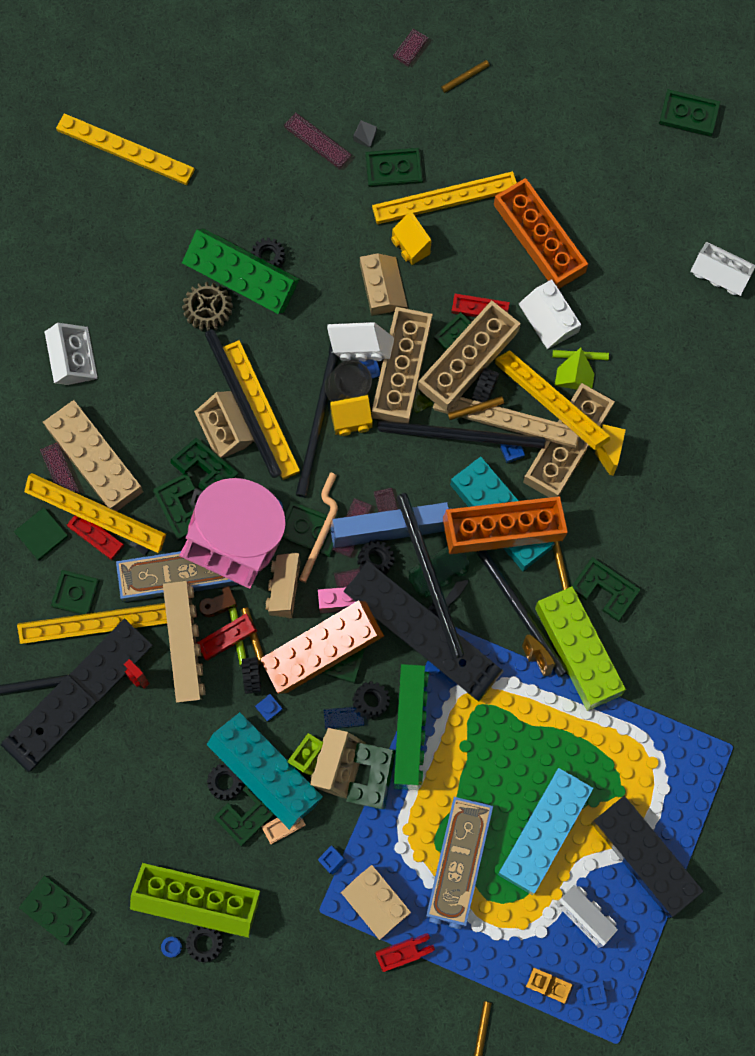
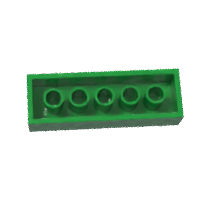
(240, 271)
(409, 727)

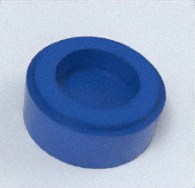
(171, 947)

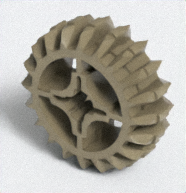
(196, 316)

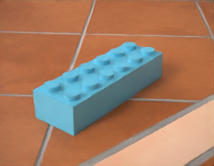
(545, 831)

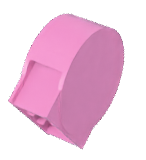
(234, 529)

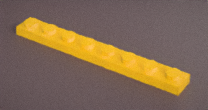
(125, 149)
(443, 198)
(552, 400)
(261, 409)
(95, 513)
(90, 623)

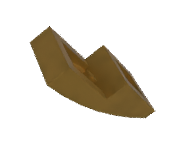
(536, 652)
(550, 986)

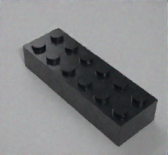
(647, 857)

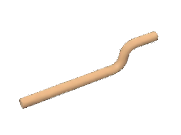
(325, 529)

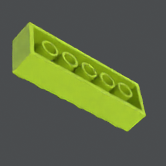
(580, 648)
(194, 900)

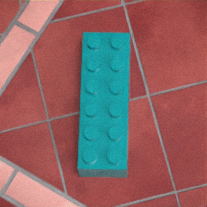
(481, 486)
(264, 770)

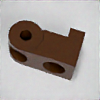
(219, 604)

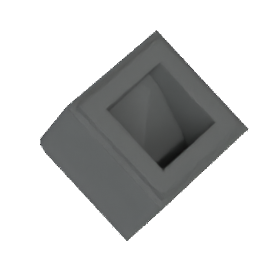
(365, 133)

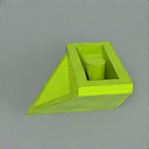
(575, 371)
(306, 754)

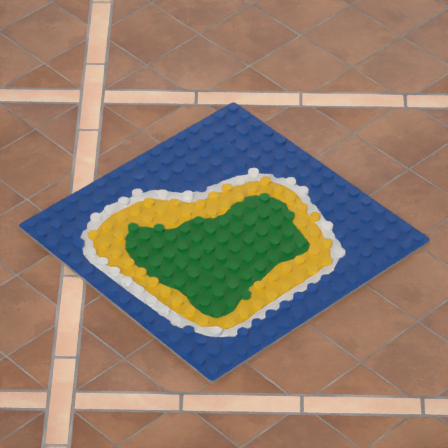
(505, 758)

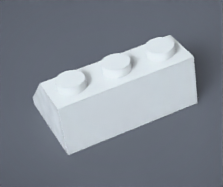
(722, 269)
(550, 314)
(360, 341)
(70, 354)
(587, 916)

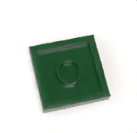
(41, 534)
(75, 592)

